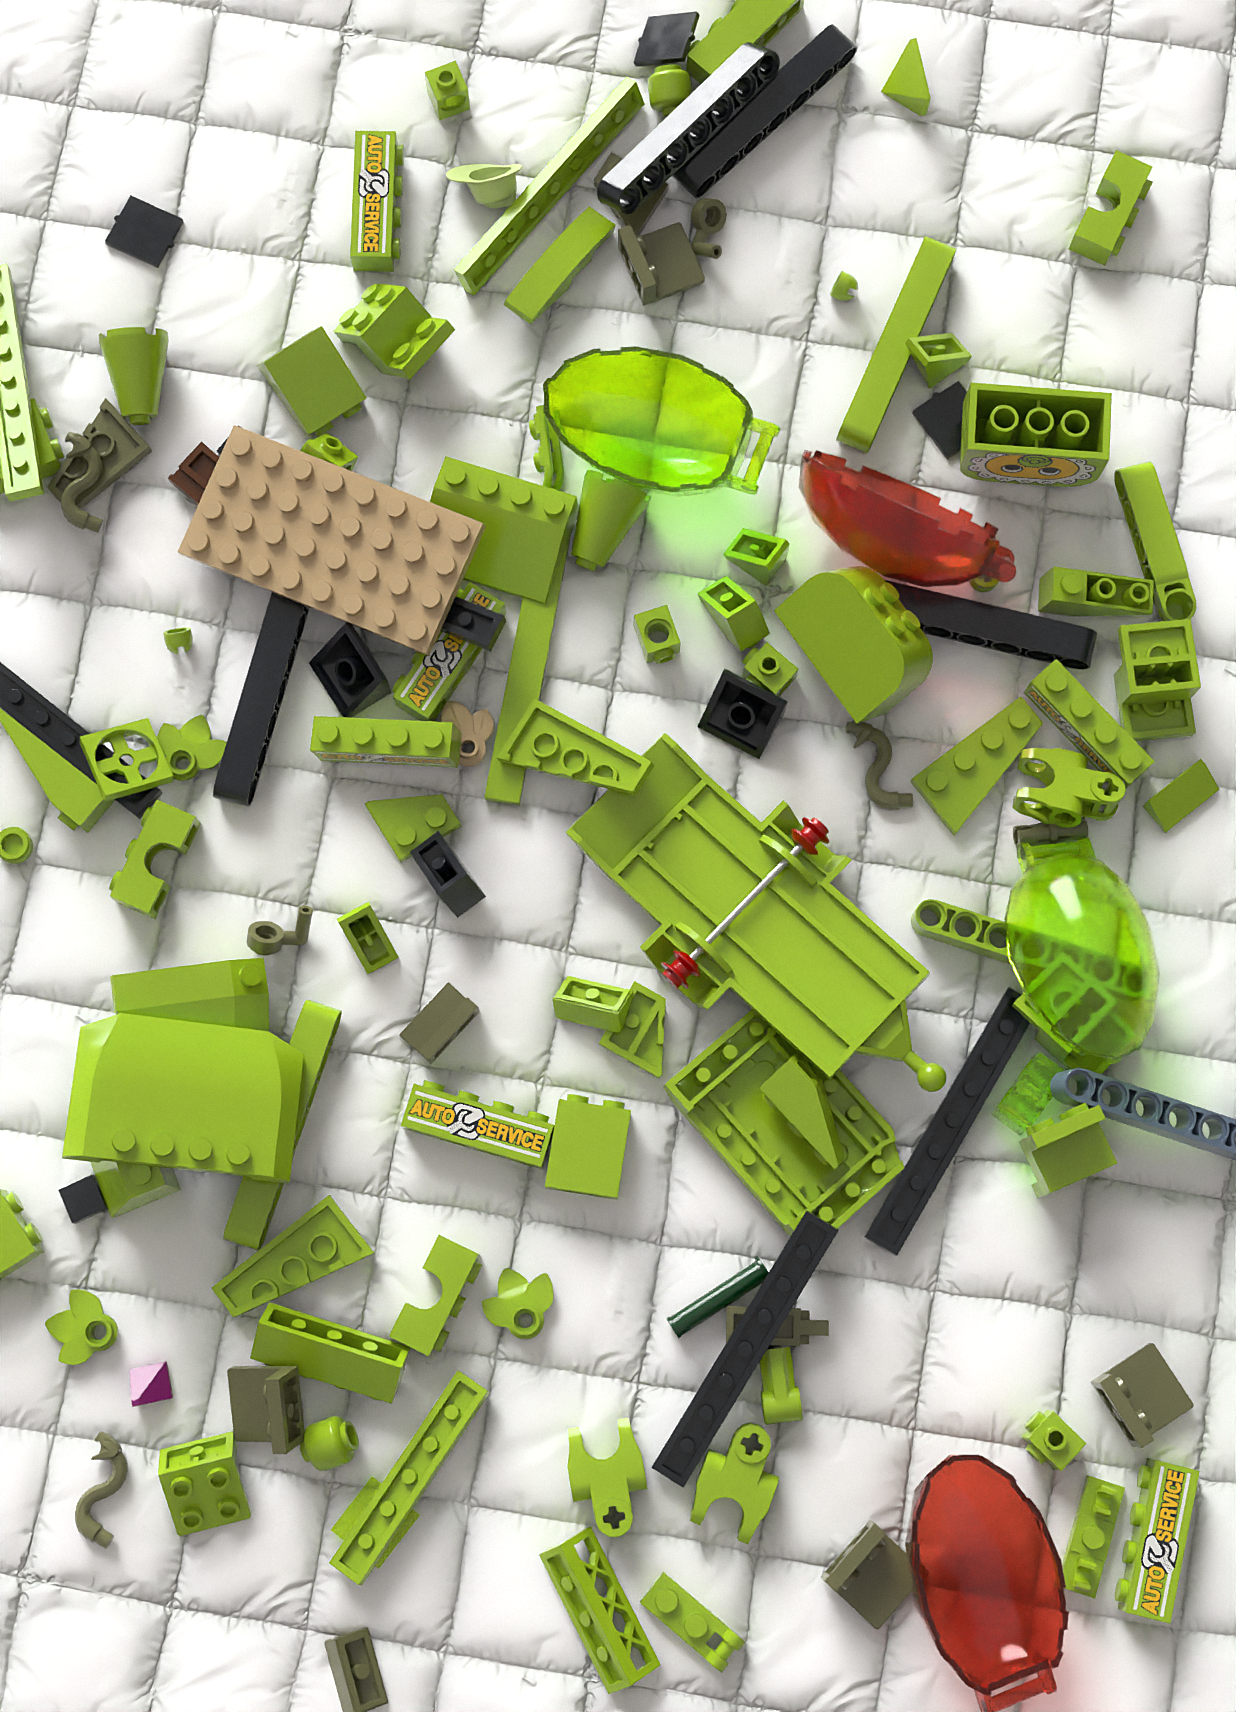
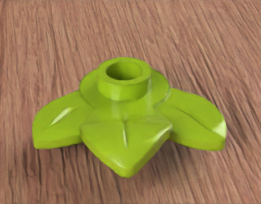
(190, 743)
(519, 1297)
(77, 1328)

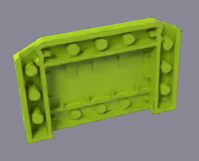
(184, 1097)
(727, 1108)

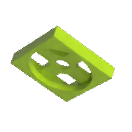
(116, 736)

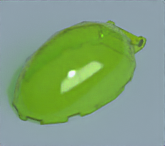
(656, 421)
(1082, 949)

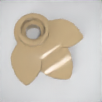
(474, 729)

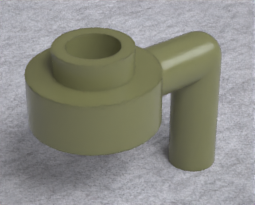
(711, 224)
(268, 937)

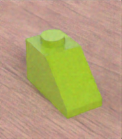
(734, 613)

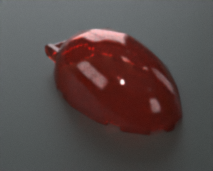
(899, 526)
(986, 1579)

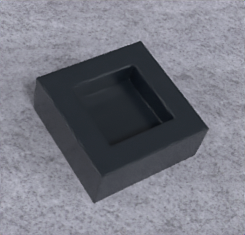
(83, 1199)

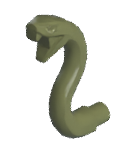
(72, 513)
(882, 798)
(85, 1524)

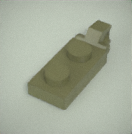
(793, 1331)

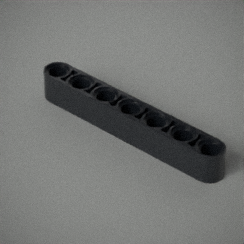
(767, 110)
(688, 128)
(999, 627)
(260, 701)

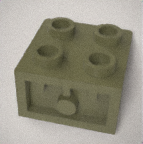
(659, 262)
(1142, 1394)
(267, 1406)
(871, 1575)

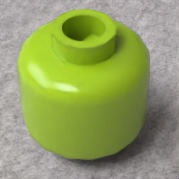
(668, 88)
(329, 1443)

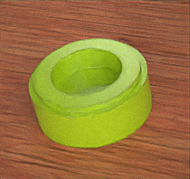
(15, 845)

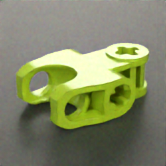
(1069, 788)
(737, 1477)
(607, 1479)

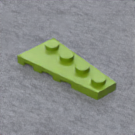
(971, 768)
(301, 1254)

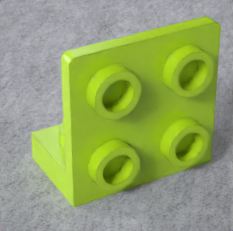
(203, 1484)

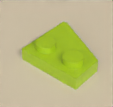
(412, 821)
(642, 1032)

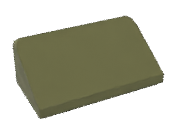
(356, 1671)

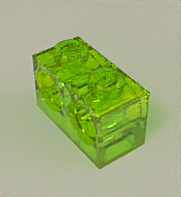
(1027, 1094)

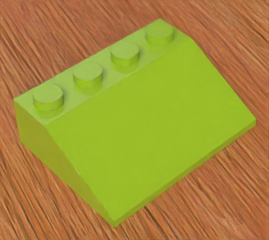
(523, 525)

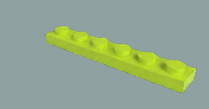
(409, 1478)

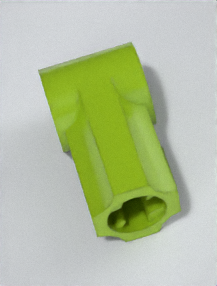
(779, 1395)

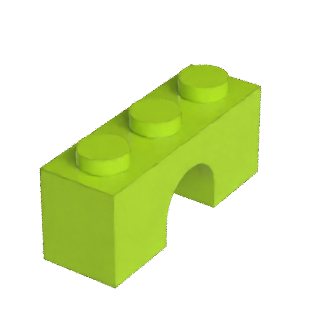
(1121, 185)
(162, 830)
(425, 1327)

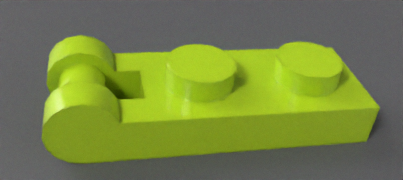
(691, 1620)

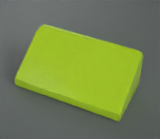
(1182, 796)
(592, 1004)

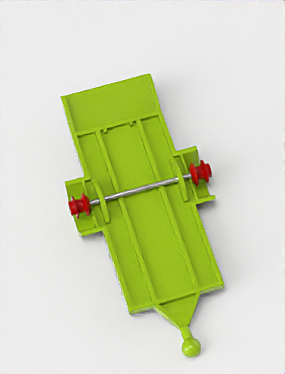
(764, 926)

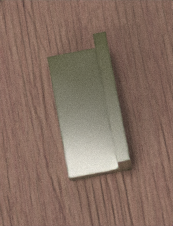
(440, 1022)

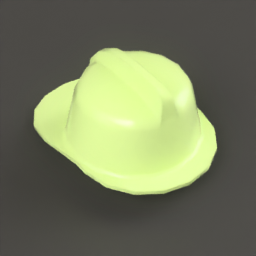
(489, 183)

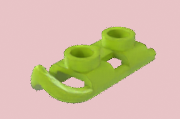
(544, 460)

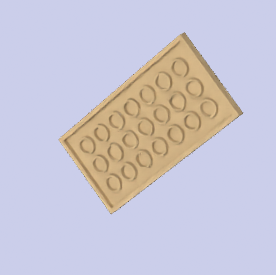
(332, 540)

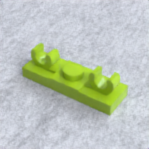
(1091, 1535)

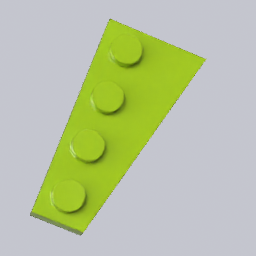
(567, 749)

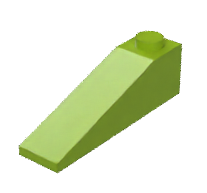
(64, 784)

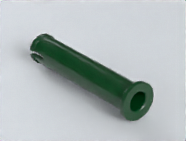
(718, 1298)

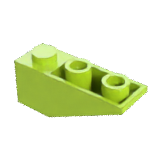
(1093, 593)
(804, 1102)

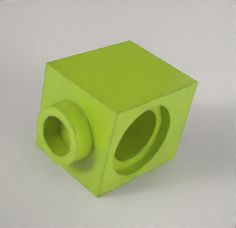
(447, 90)
(657, 620)

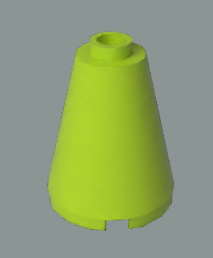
(136, 370)
(604, 518)

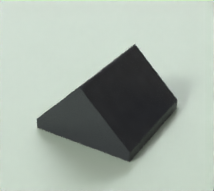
(349, 672)
(742, 714)

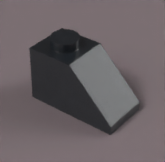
(447, 874)

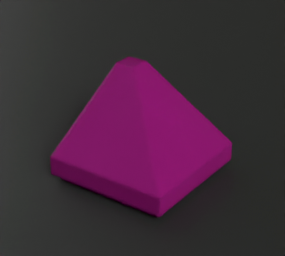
(150, 1384)

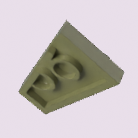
(117, 446)

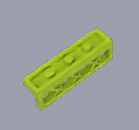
(594, 1614)

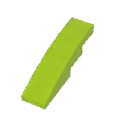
(559, 265)

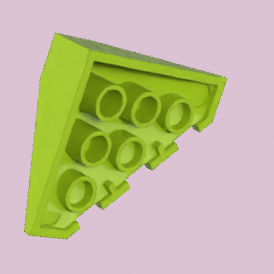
(208, 993)

